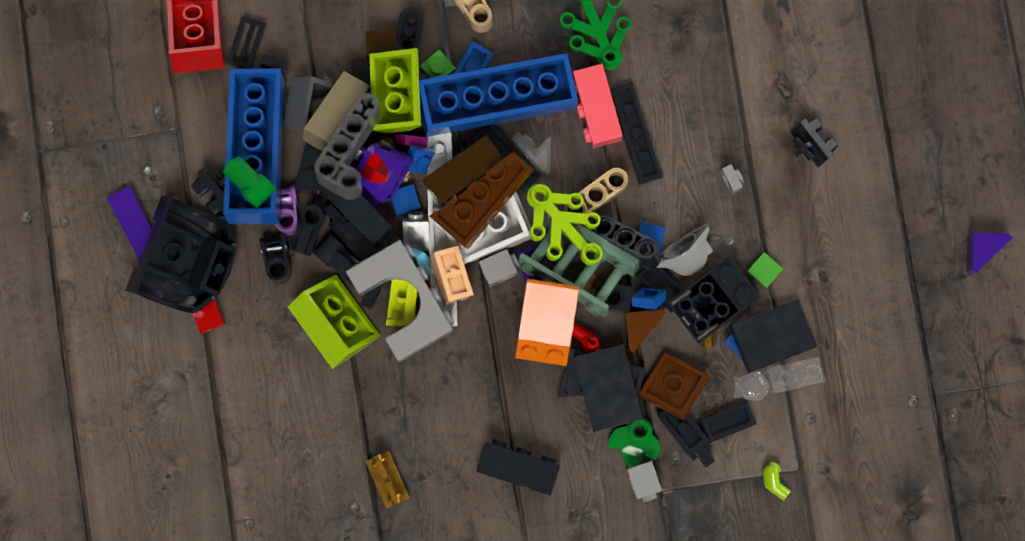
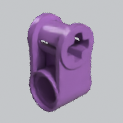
(289, 208)

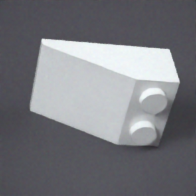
(504, 232)

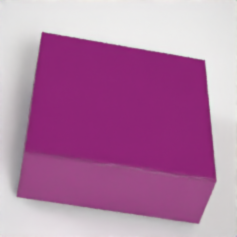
(408, 140)

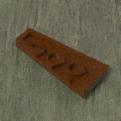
(476, 207)

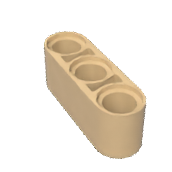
(602, 185)

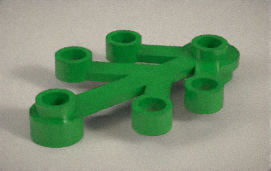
(598, 30)

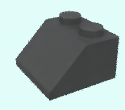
(303, 100)

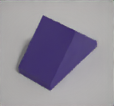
(982, 248)

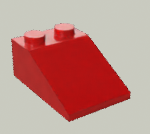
(194, 35)

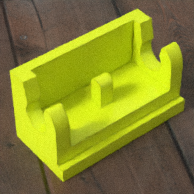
(402, 304)

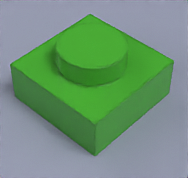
(437, 65)

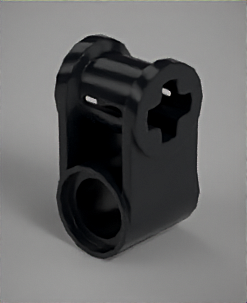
(276, 253)

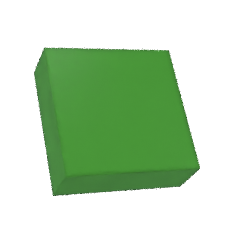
(765, 270)

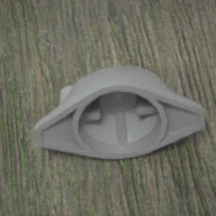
(688, 253)

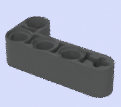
(352, 142)

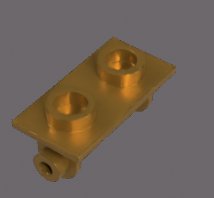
(387, 479)

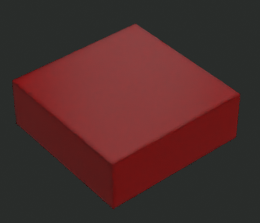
(208, 318)

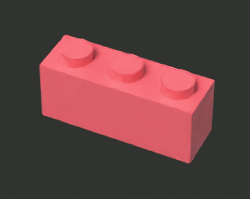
(596, 107)

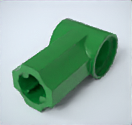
(252, 185)

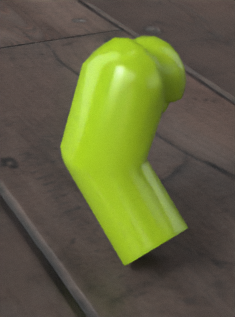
(772, 481)

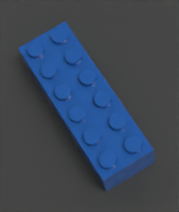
(497, 95)
(257, 138)

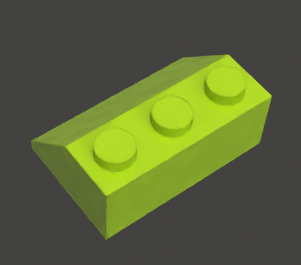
(396, 86)
(333, 321)

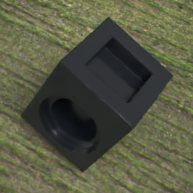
(625, 295)

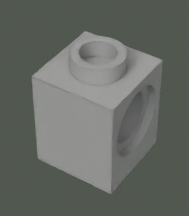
(499, 267)
(644, 481)

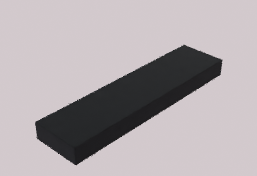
(636, 134)

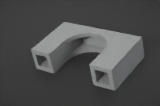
(396, 264)

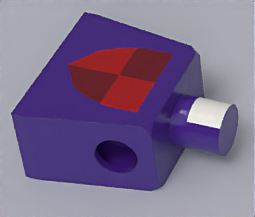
(382, 170)

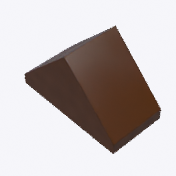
(639, 325)

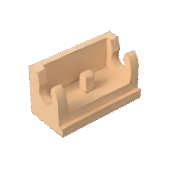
(451, 275)

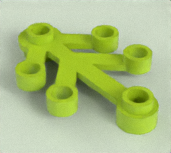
(561, 221)

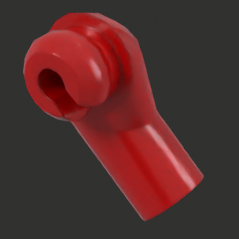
(587, 338)

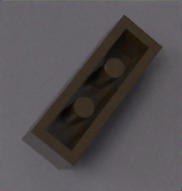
(462, 171)

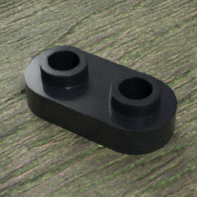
(408, 33)

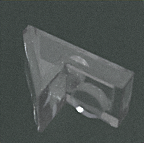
(538, 157)

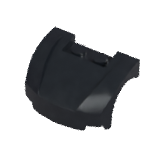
(184, 258)

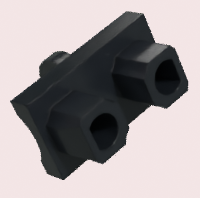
(811, 143)
(206, 183)

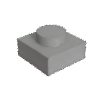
(732, 179)

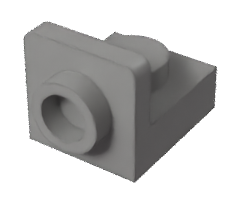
(416, 230)

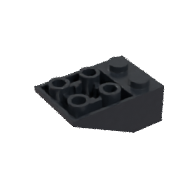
(713, 300)

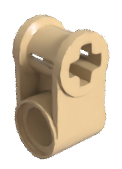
(471, 9)

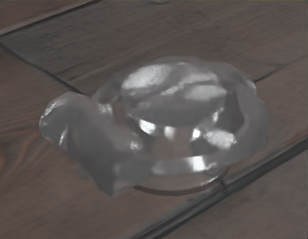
(751, 386)

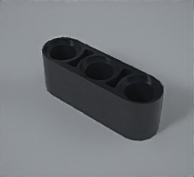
(637, 247)

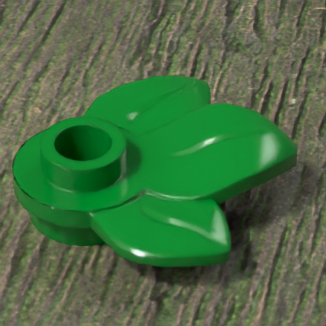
(634, 445)

